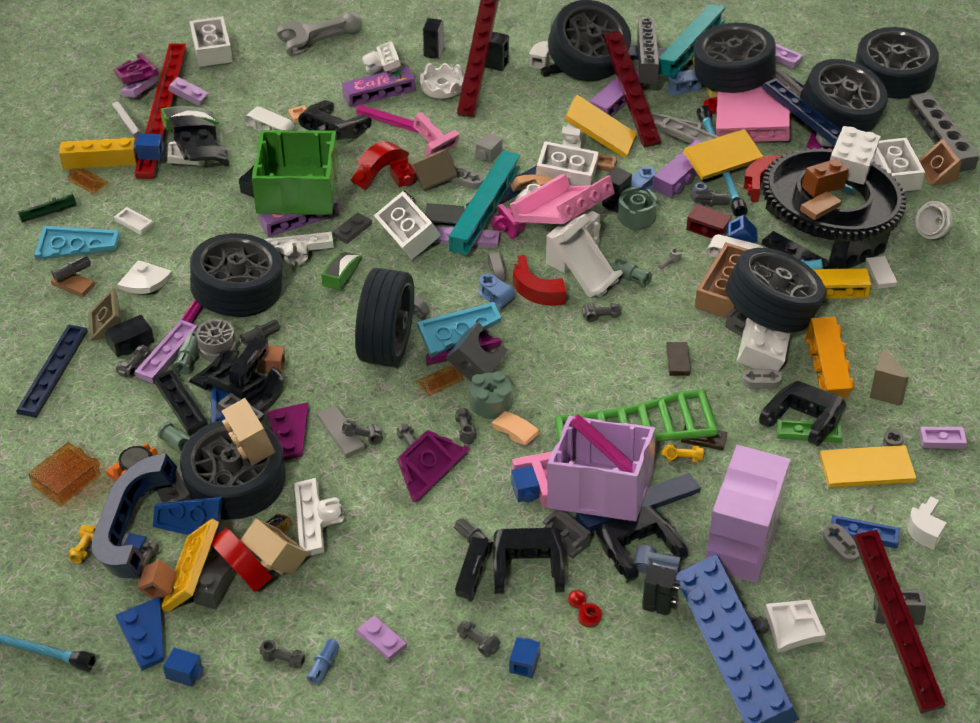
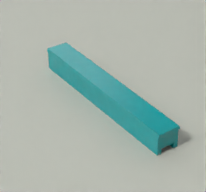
(682, 48)
(484, 203)

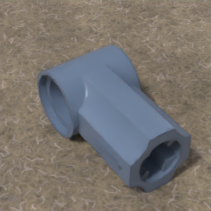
(647, 555)

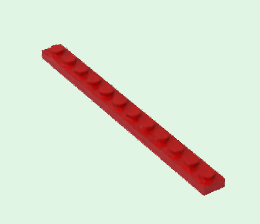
(163, 98)

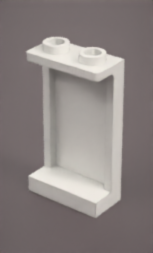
(585, 257)

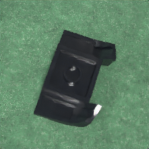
(197, 139)
(259, 390)

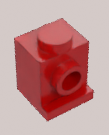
(402, 172)

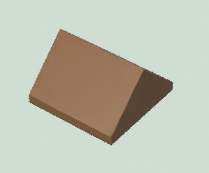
(940, 164)

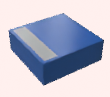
(133, 539)

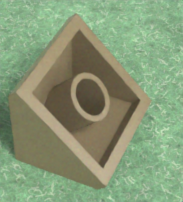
(434, 169)
(104, 315)
(889, 380)

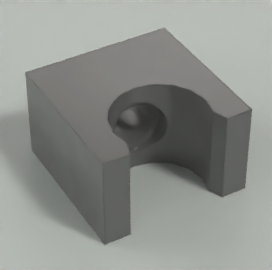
(470, 357)

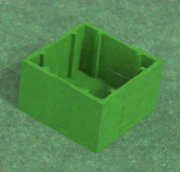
(295, 172)

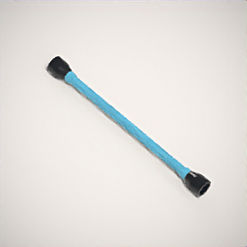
(738, 205)
(78, 659)

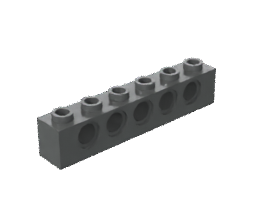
(647, 51)
(939, 125)

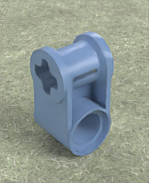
(685, 82)
(643, 178)
(495, 290)

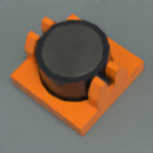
(128, 458)

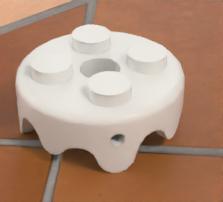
(433, 78)

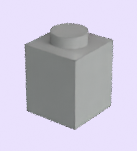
(489, 147)

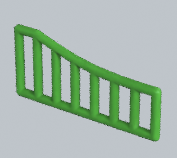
(642, 408)

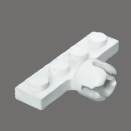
(384, 58)
(296, 247)
(314, 515)

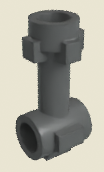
(591, 313)
(129, 368)
(372, 431)
(405, 431)
(467, 431)
(149, 551)
(759, 623)
(487, 645)
(270, 652)

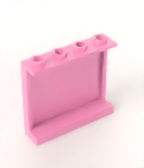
(755, 112)
(560, 202)

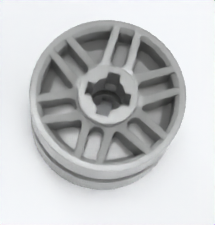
(215, 337)

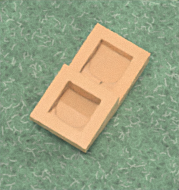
(523, 181)
(517, 428)

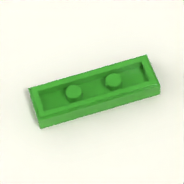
(800, 431)

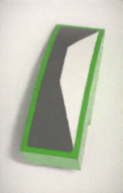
(183, 110)
(340, 270)

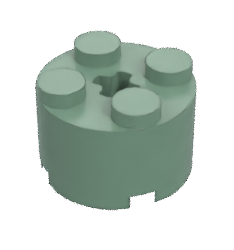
(637, 208)
(490, 394)

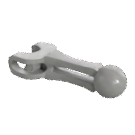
(304, 35)

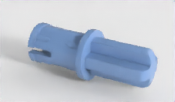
(323, 661)

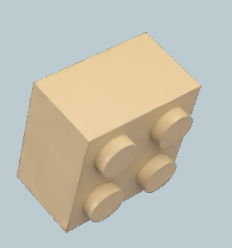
(247, 432)
(273, 547)

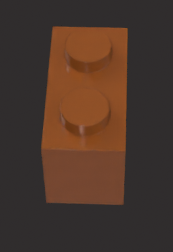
(825, 177)

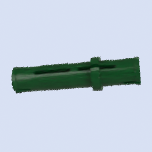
(46, 208)

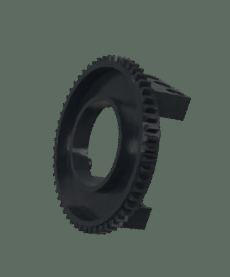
(856, 231)

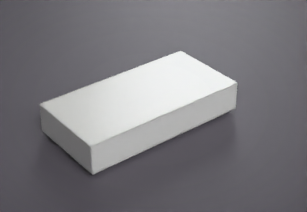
(134, 221)
(881, 272)

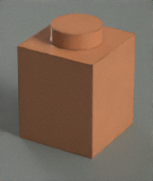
(274, 358)
(156, 580)

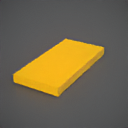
(600, 126)
(722, 154)
(867, 466)
(190, 565)

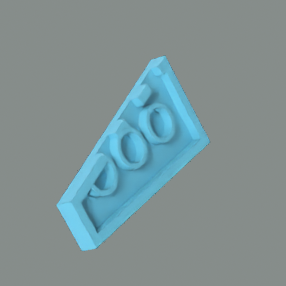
(69, 241)
(445, 330)

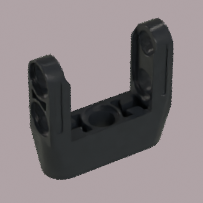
(318, 118)
(808, 400)
(621, 532)
(528, 544)

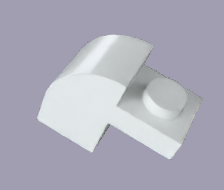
(539, 55)
(573, 136)
(924, 526)

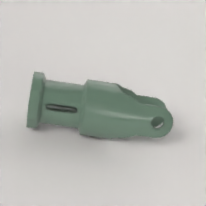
(632, 272)
(186, 355)
(176, 438)

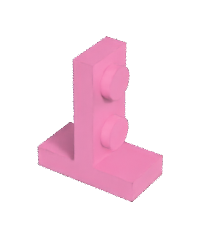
(433, 135)
(539, 464)

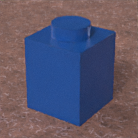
(149, 146)
(742, 229)
(525, 484)
(524, 657)
(183, 667)

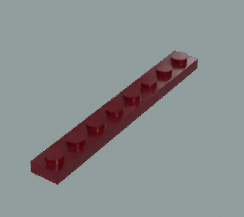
(477, 58)
(632, 89)
(899, 622)

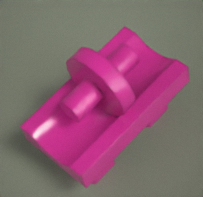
(505, 222)

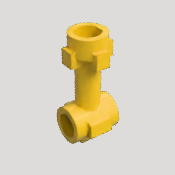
(671, 453)
(77, 554)

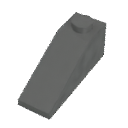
(213, 583)

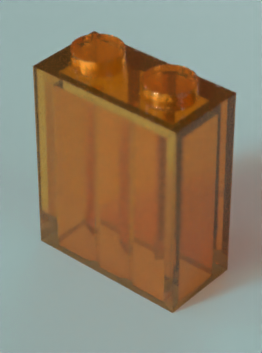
(64, 473)

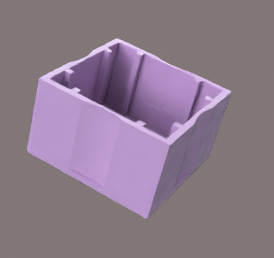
(591, 484)
(747, 512)

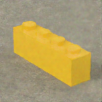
(97, 153)
(845, 282)

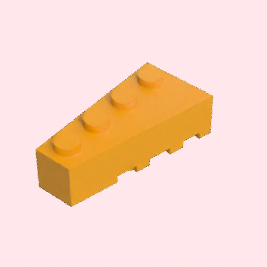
(829, 357)

